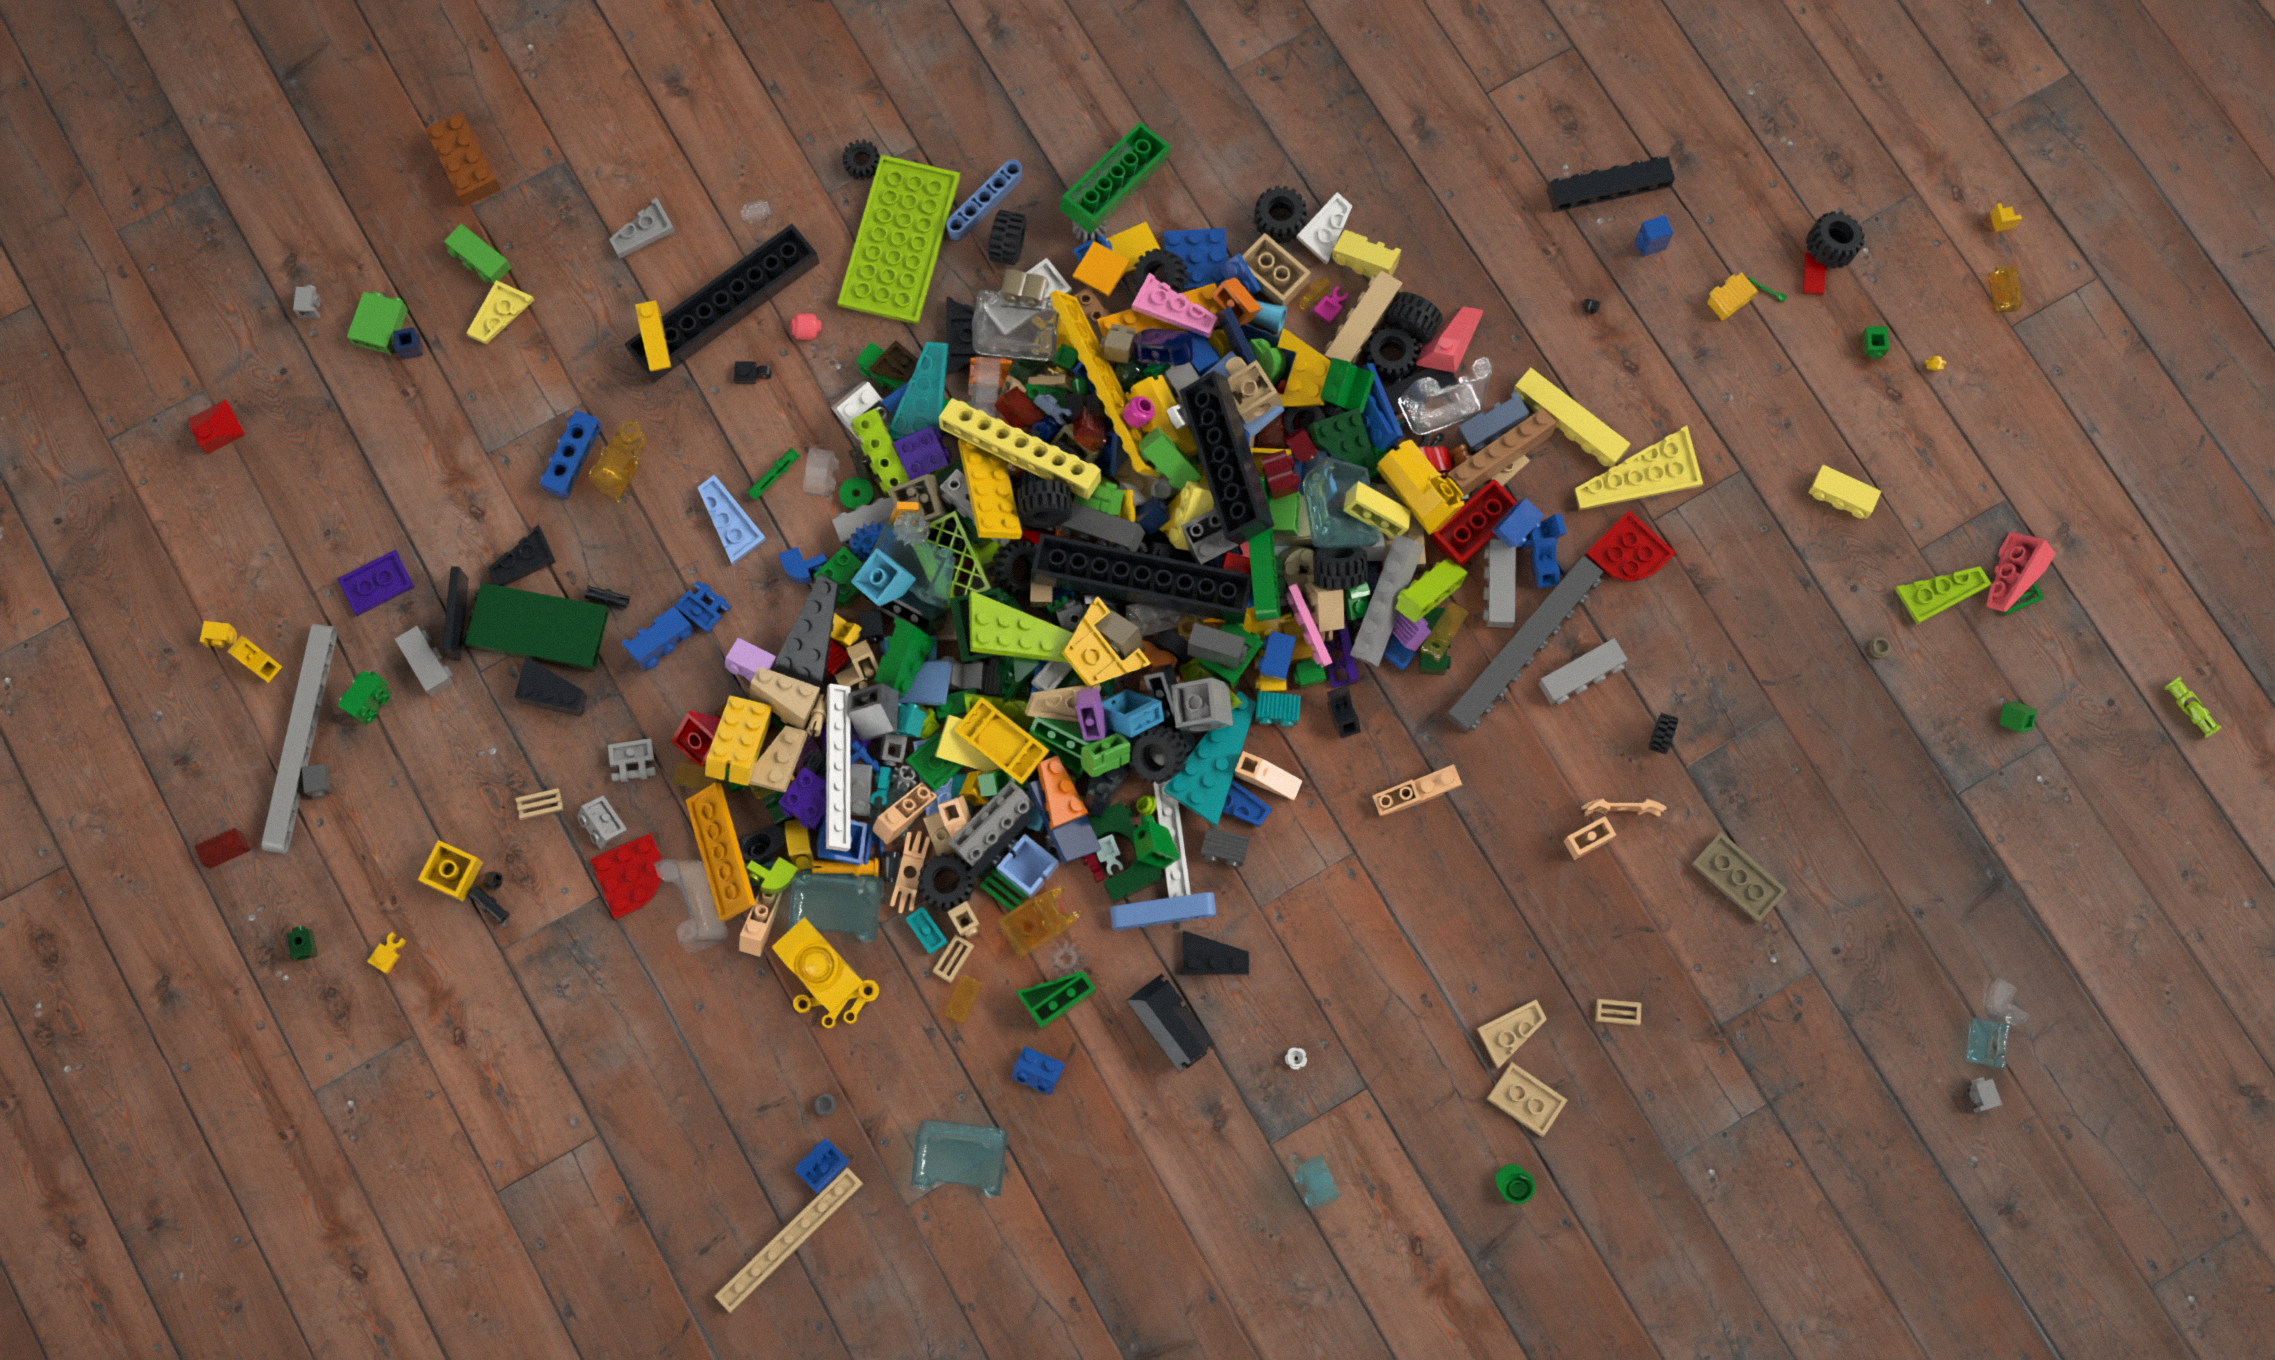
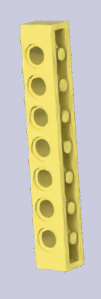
(952, 422)

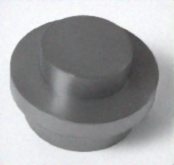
(825, 1104)

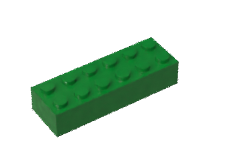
(1114, 178)

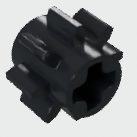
(815, 762)

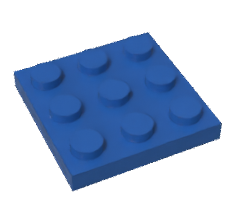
(1201, 251)

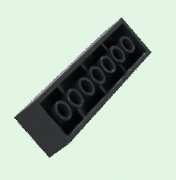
(1226, 458)

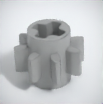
(904, 778)

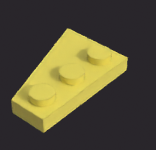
(498, 311)

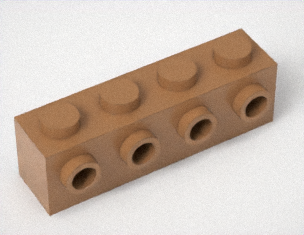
(1093, 310)

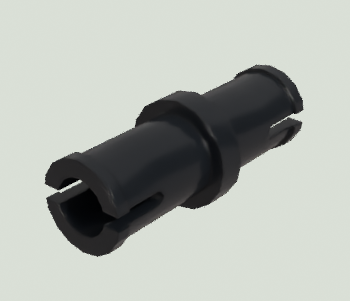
(607, 597)
(488, 904)

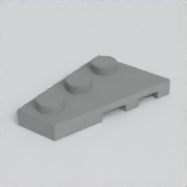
(645, 229)

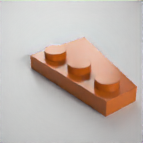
(1061, 796)

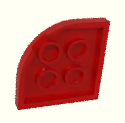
(1630, 550)
(629, 875)

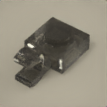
(862, 464)

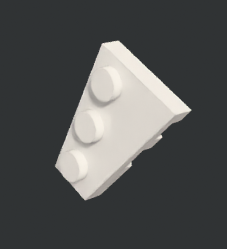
(1324, 229)

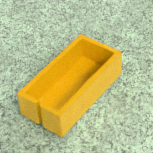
(738, 740)

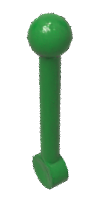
(1780, 297)

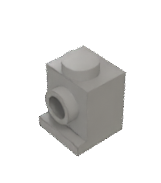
(306, 302)
(898, 744)
(1984, 1094)

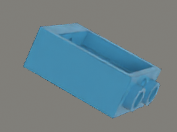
(1142, 715)

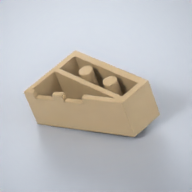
(788, 696)

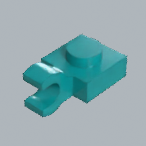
(882, 780)

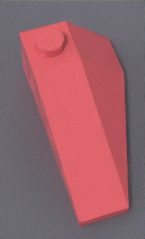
(1451, 341)
(2019, 566)

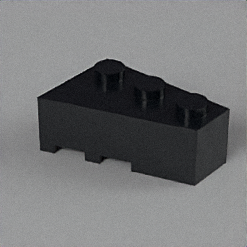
(1104, 788)

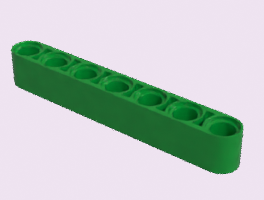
(1264, 570)

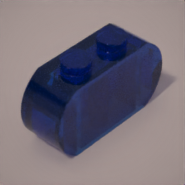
(1163, 347)

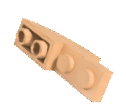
(1417, 791)

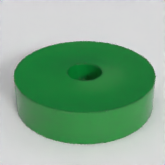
(856, 485)

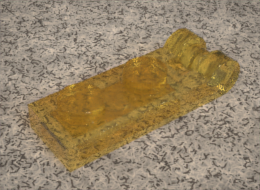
(1445, 630)

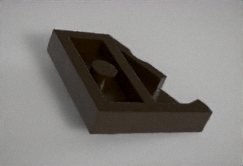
(895, 363)

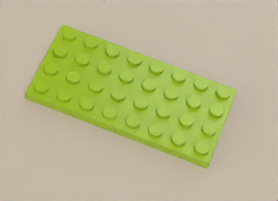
(899, 239)

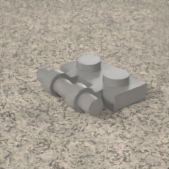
(631, 753)

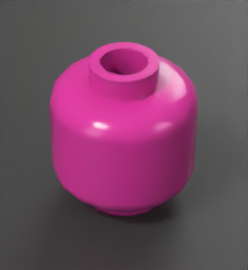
(1138, 412)

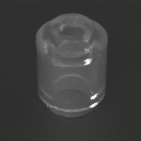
(755, 211)

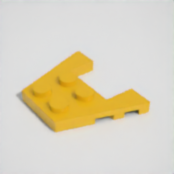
(1306, 375)
(1091, 653)

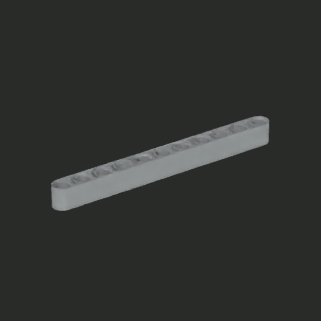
(299, 738)

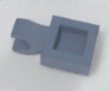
(1048, 405)

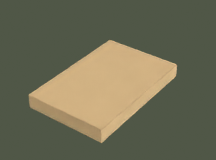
(1527, 1099)

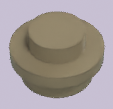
(1880, 647)

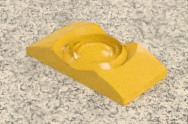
(1001, 740)
(817, 964)

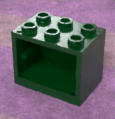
(960, 614)

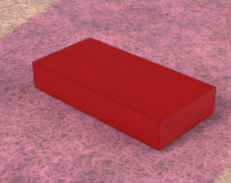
(1813, 276)

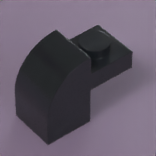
(1342, 712)

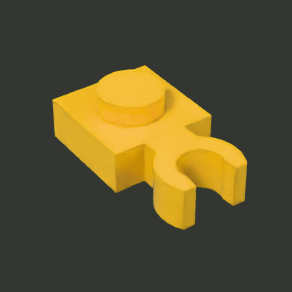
(385, 956)

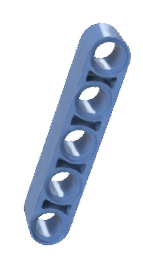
(988, 191)
(1163, 911)

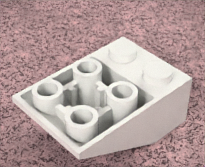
(859, 401)

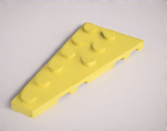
(1651, 472)

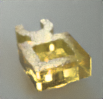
(1317, 290)

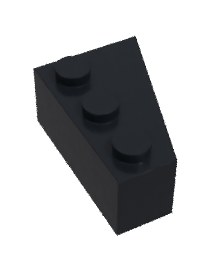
(548, 690)

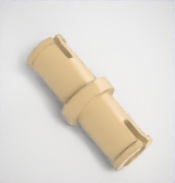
(818, 716)

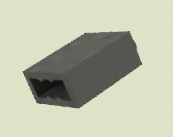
(1217, 646)

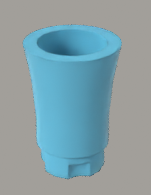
(1270, 316)

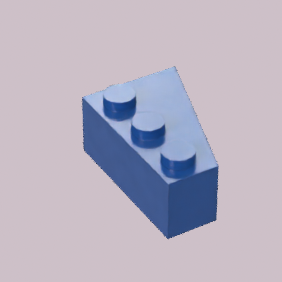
(658, 639)

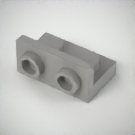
(601, 821)

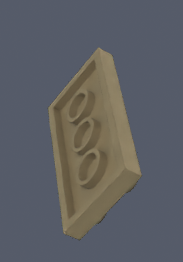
(1739, 877)

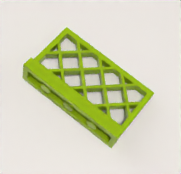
(977, 566)

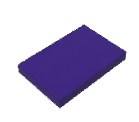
(376, 582)

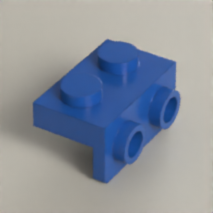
(1238, 268)
(1037, 1070)
(821, 1165)

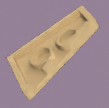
(1056, 703)
(779, 760)
(1510, 1031)

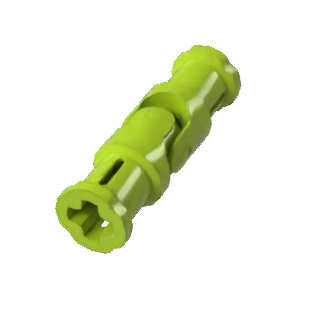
(2193, 709)

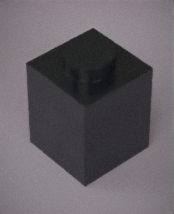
(872, 626)

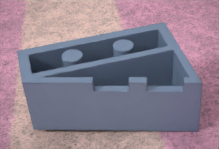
(1493, 424)

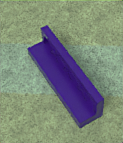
(1349, 662)

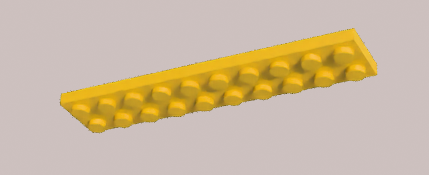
(1102, 376)

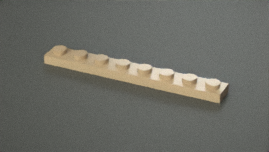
(788, 1240)

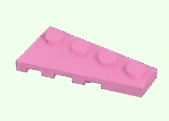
(1164, 304)
(1308, 626)

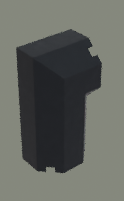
(1169, 1023)

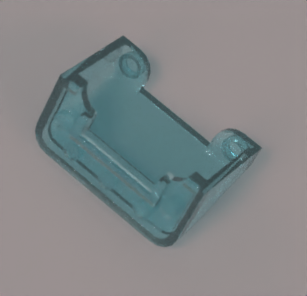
(1325, 499)
(926, 562)
(837, 902)
(960, 1155)

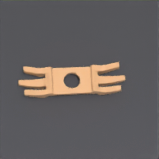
(1603, 807)
(913, 859)

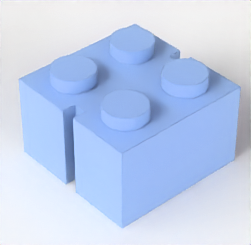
(1028, 867)

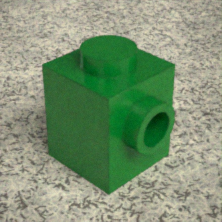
(1308, 674)

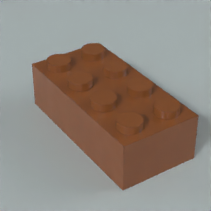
(462, 159)

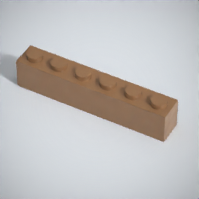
(1503, 452)

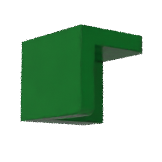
(2018, 717)

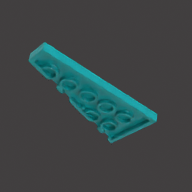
(924, 393)
(1211, 766)

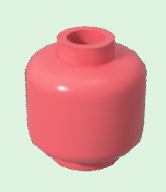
(805, 326)

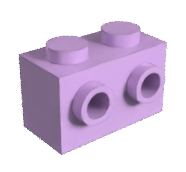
(746, 659)

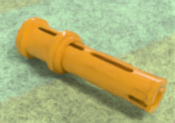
(839, 867)

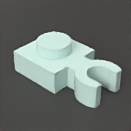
(1108, 853)

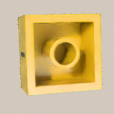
(450, 871)

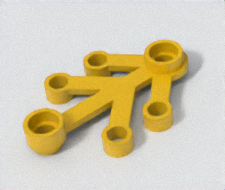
(859, 993)

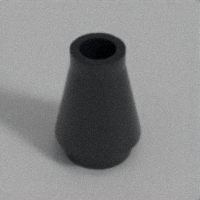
(890, 865)

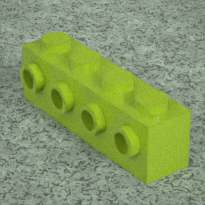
(880, 448)
(1430, 590)

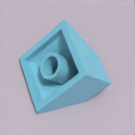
(882, 578)

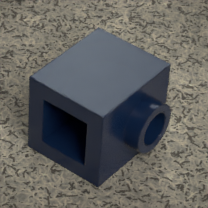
(407, 343)
(1152, 515)

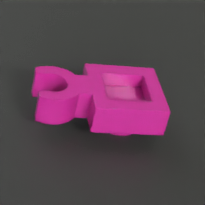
(1330, 307)

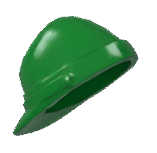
(1515, 1184)

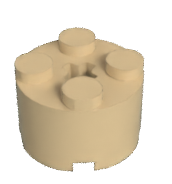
(1291, 559)

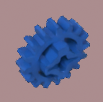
(865, 540)

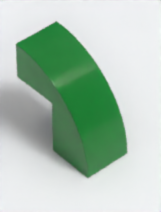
(995, 780)

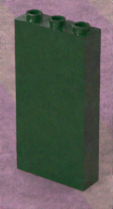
(536, 627)

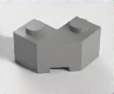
(966, 675)

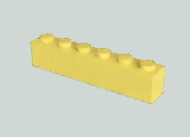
(1572, 418)

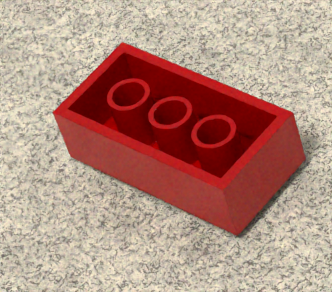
(1471, 525)

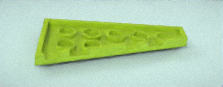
(1013, 633)

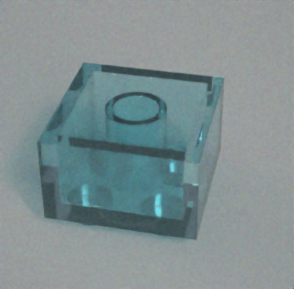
(1317, 1183)

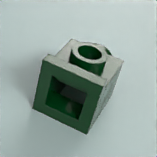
(306, 949)

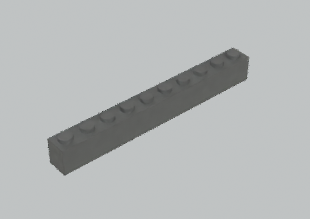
(1525, 644)

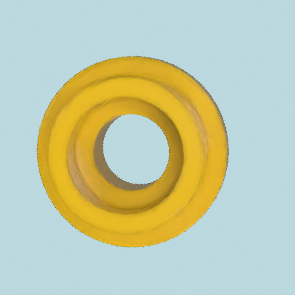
(1935, 363)

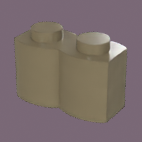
(1024, 288)

